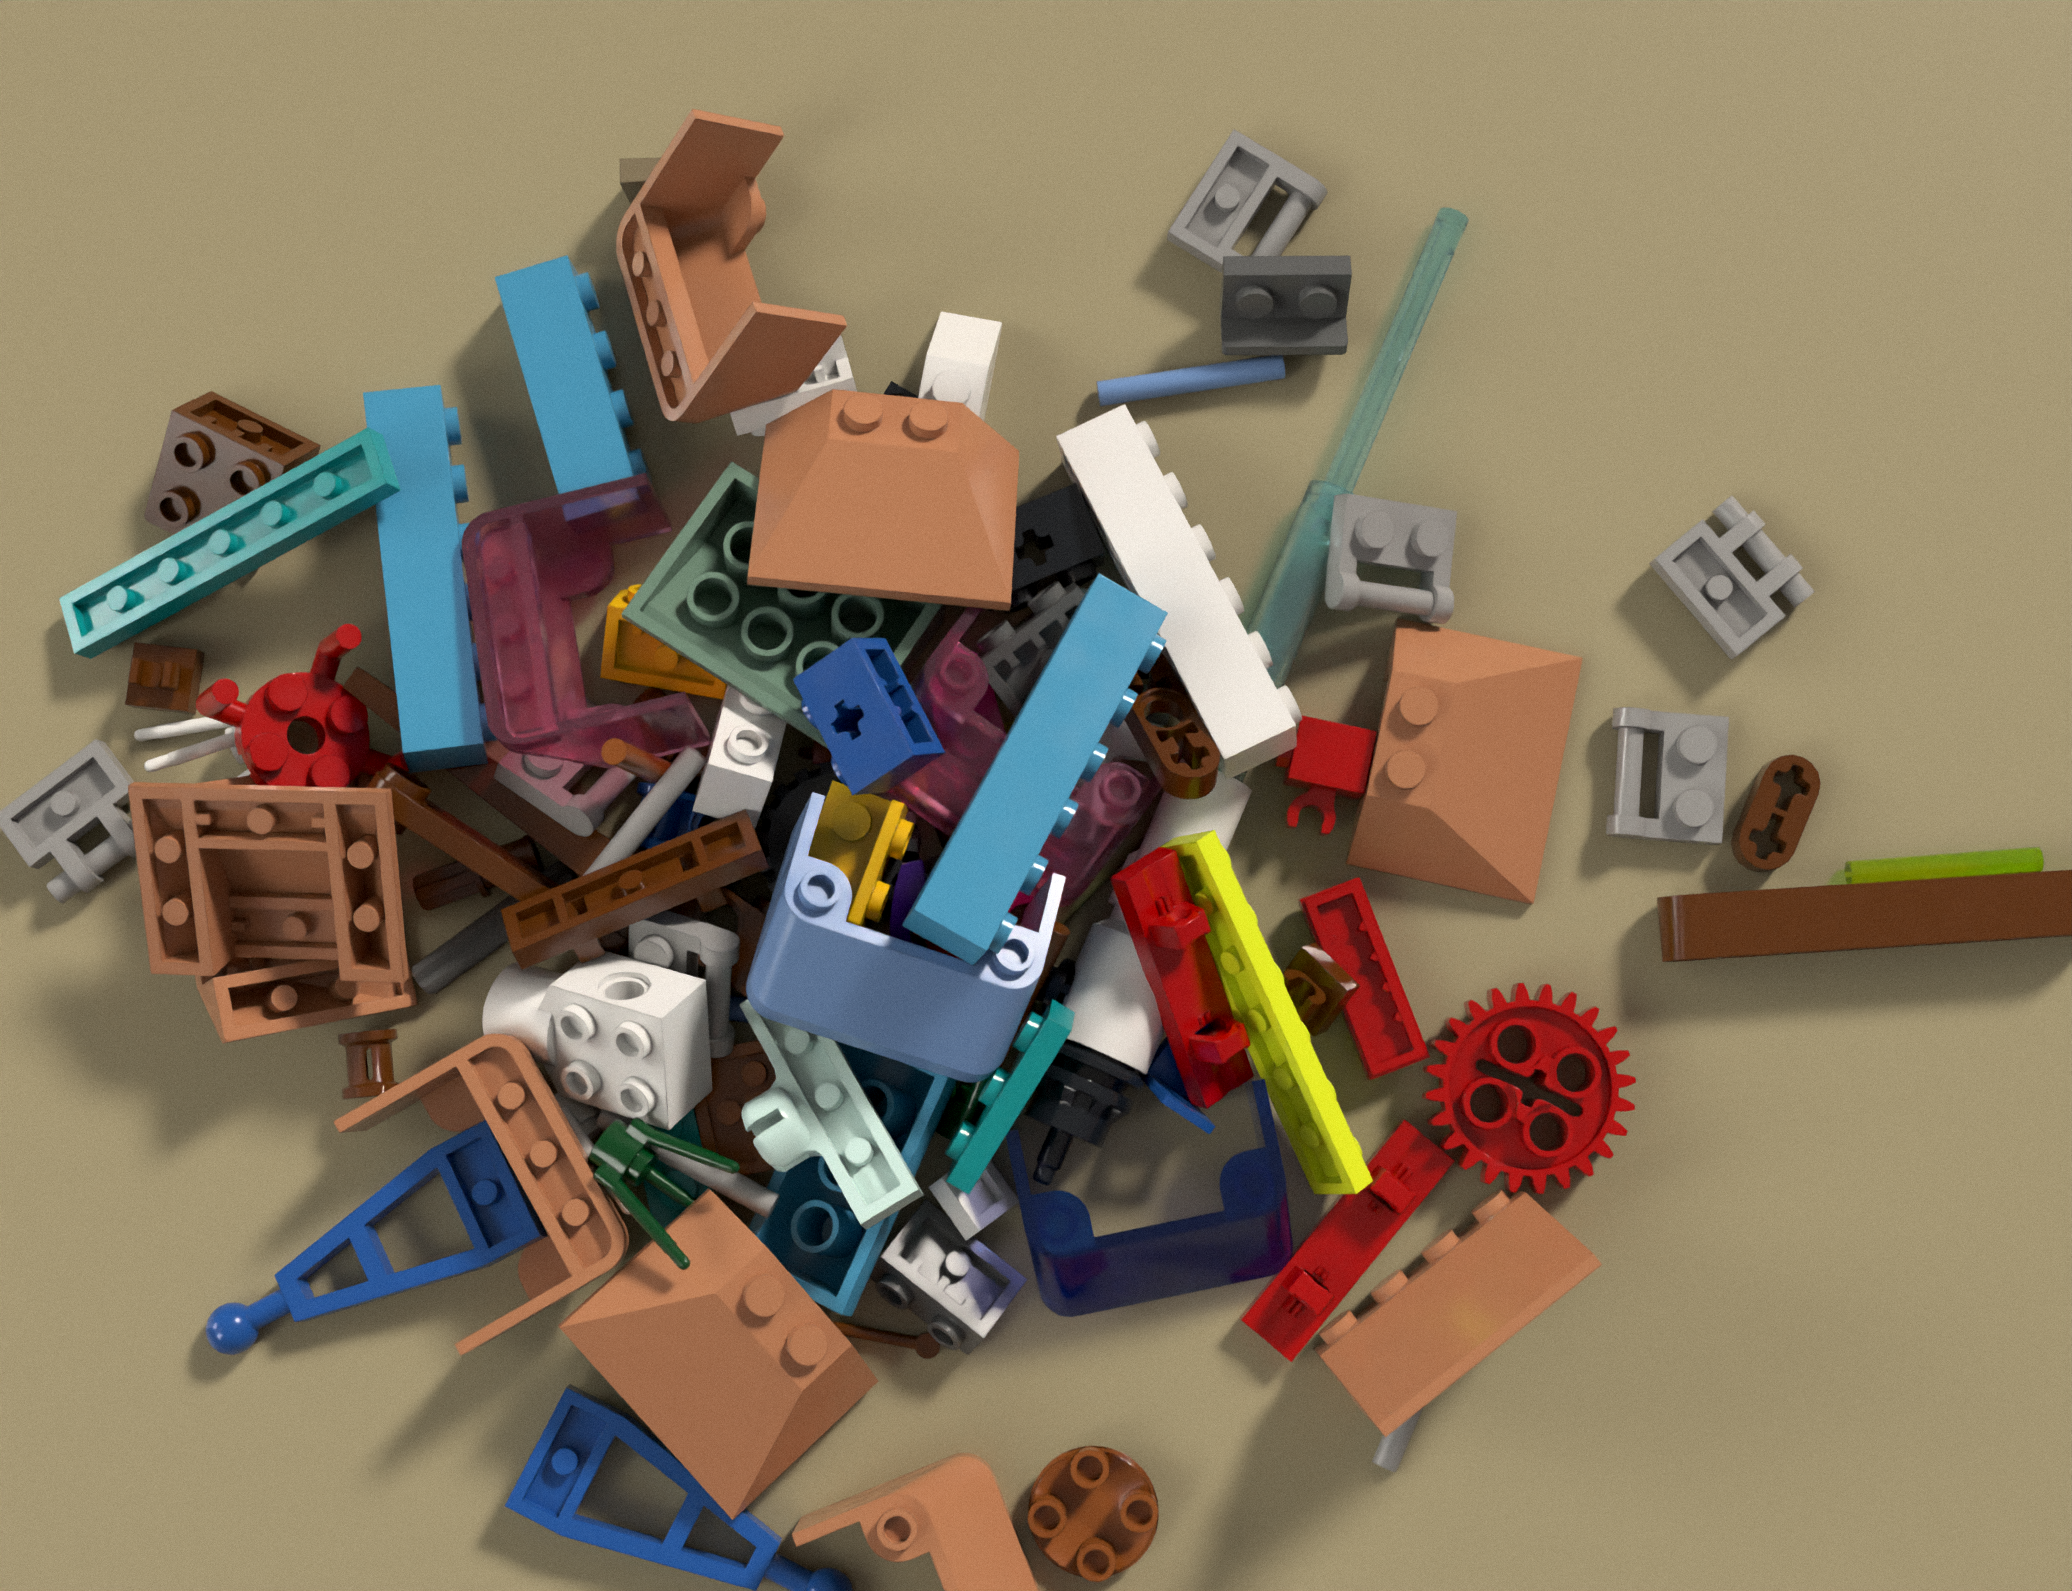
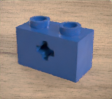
(867, 716)

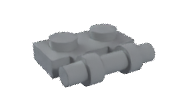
(1718, 586)
(66, 807)

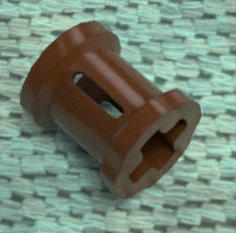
(356, 1049)

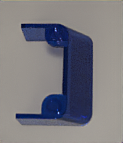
(1167, 1259)

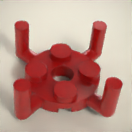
(304, 697)

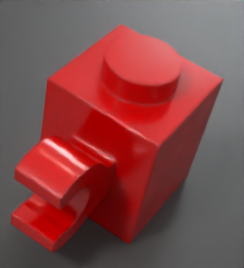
(1328, 763)

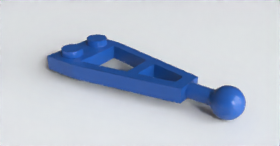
(487, 1200)
(569, 1460)

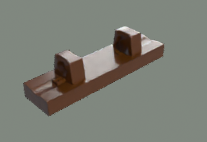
(633, 890)

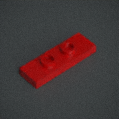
(1379, 1009)

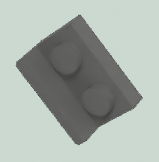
(1284, 305)
(1020, 652)
(946, 1279)

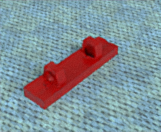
(1183, 976)
(1346, 1241)

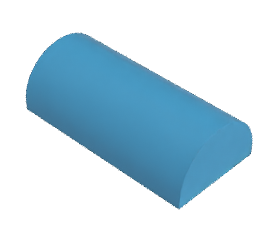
(813, 1223)

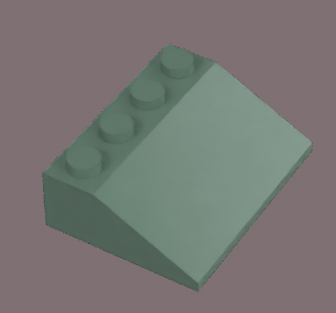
(756, 633)

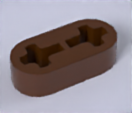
(1789, 819)

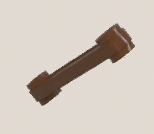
(467, 845)

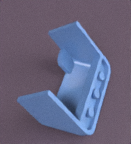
(883, 990)

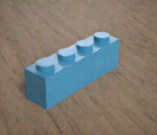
(568, 375)

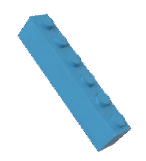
(426, 582)
(1035, 772)

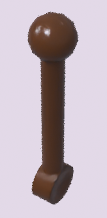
(924, 1344)

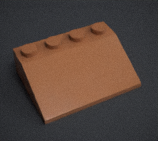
(1453, 1307)

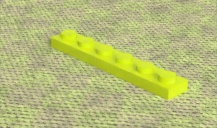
(1276, 1034)

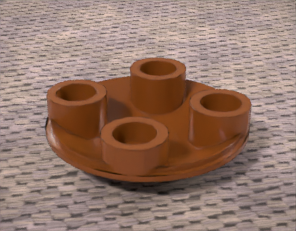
(1093, 1512)

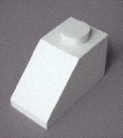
(961, 361)

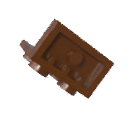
(216, 456)

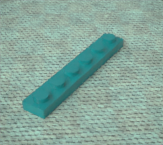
(230, 543)

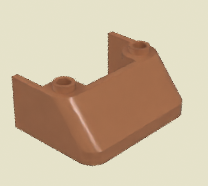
(692, 283)
(503, 1085)
(938, 1509)

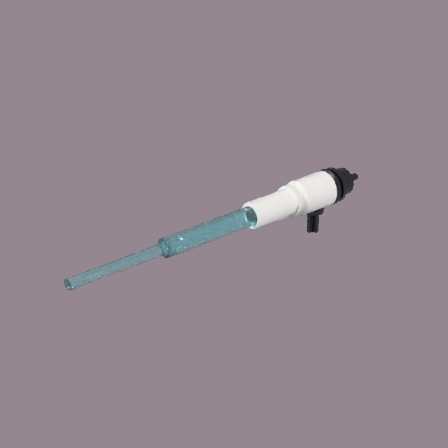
(1113, 1004)

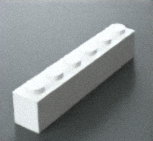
(1170, 567)

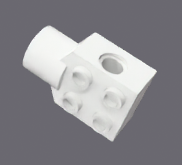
(611, 1033)

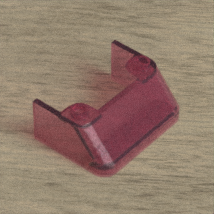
(521, 581)
(940, 792)

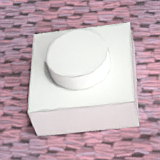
(982, 1206)

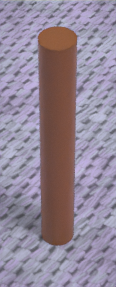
(637, 761)

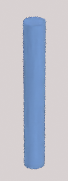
(1190, 379)

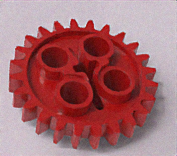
(1550, 1035)

